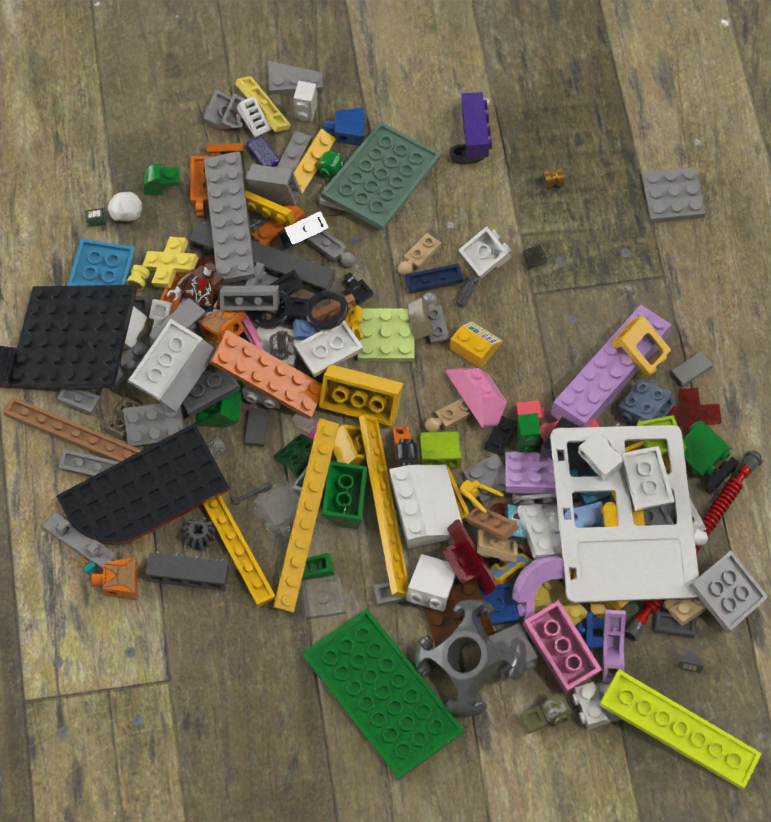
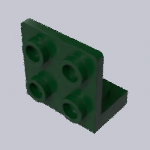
(296, 454)

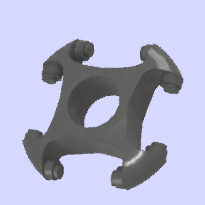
(491, 659)

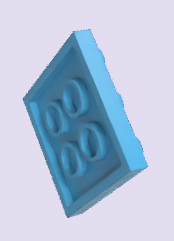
(101, 263)

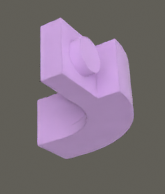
(530, 580)
(613, 644)

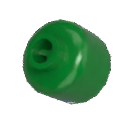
(330, 163)

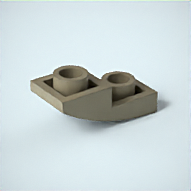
(418, 318)
(117, 425)

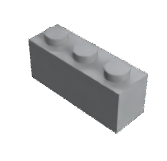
(249, 298)

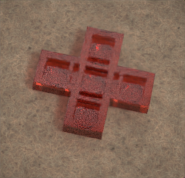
(691, 410)

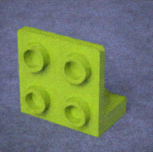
(440, 449)

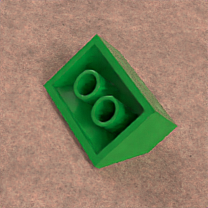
(223, 412)
(344, 494)

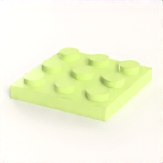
(386, 336)

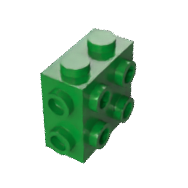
(704, 449)

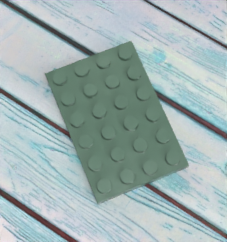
(381, 175)

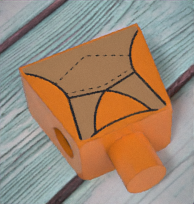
(220, 321)
(118, 579)

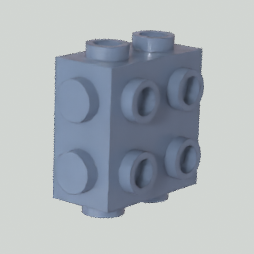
(645, 403)

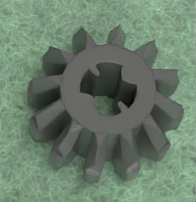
(195, 527)

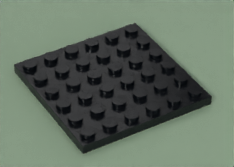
(73, 336)

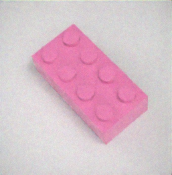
(561, 646)

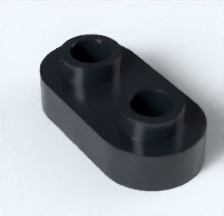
(459, 155)

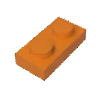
(217, 149)

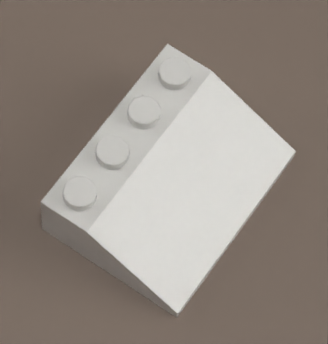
(424, 503)

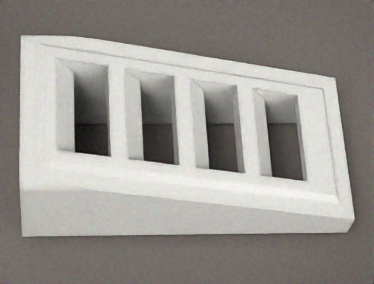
(254, 107)

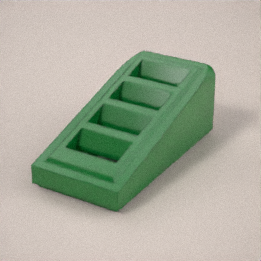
(320, 559)

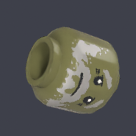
(556, 709)

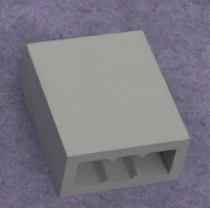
(273, 184)

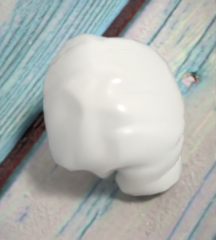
(125, 206)

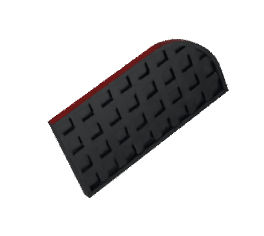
(145, 490)

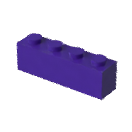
(475, 125)

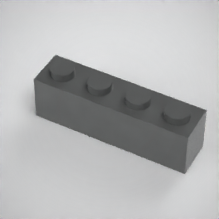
(187, 571)

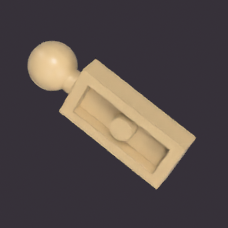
(419, 254)
(449, 416)

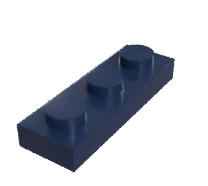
(434, 278)

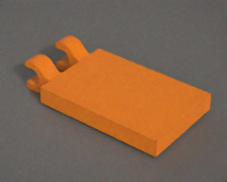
(198, 184)

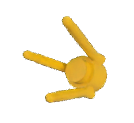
(471, 492)

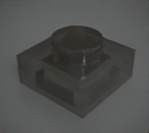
(535, 256)

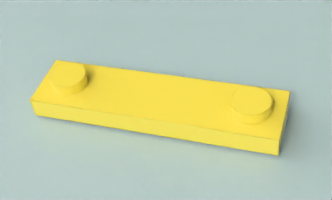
(272, 114)

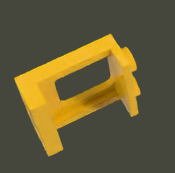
(630, 337)

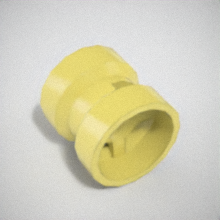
(138, 276)

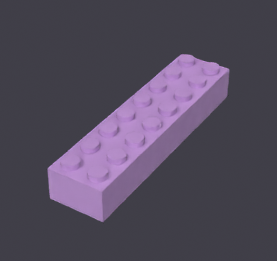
(606, 375)

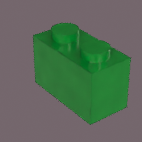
(528, 432)

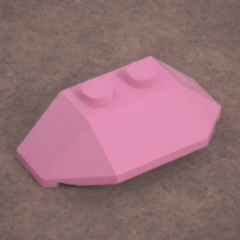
(479, 394)

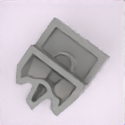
(223, 111)

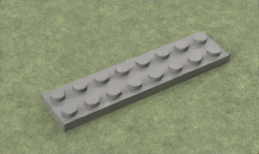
(229, 217)

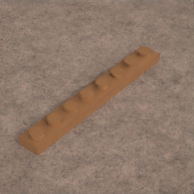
(68, 430)

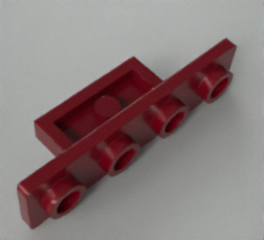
(466, 561)

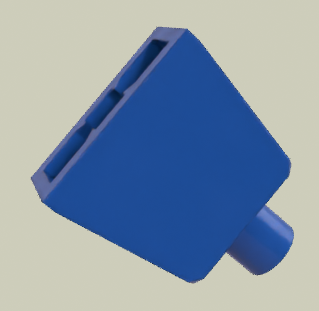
(348, 126)

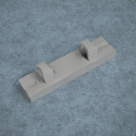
(83, 545)

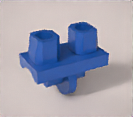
(592, 624)

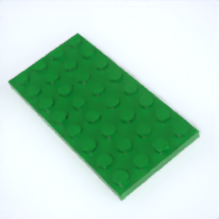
(383, 693)

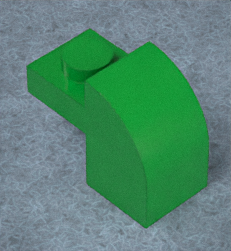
(158, 177)

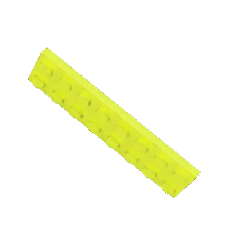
(680, 729)

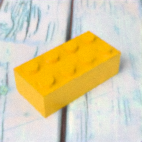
(360, 394)

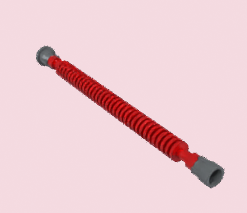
(711, 519)

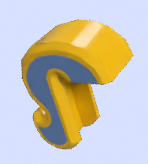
(509, 569)

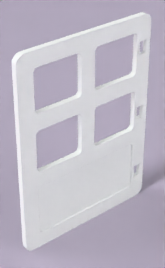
(625, 559)

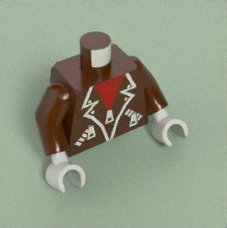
(202, 286)

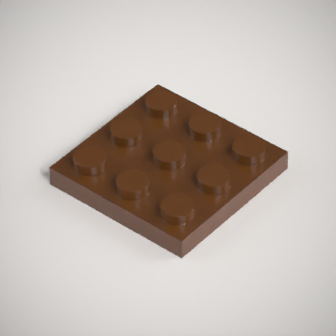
(444, 623)

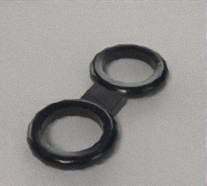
(302, 309)

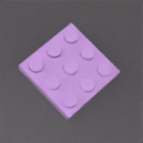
(529, 473)

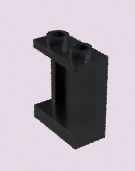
(574, 457)

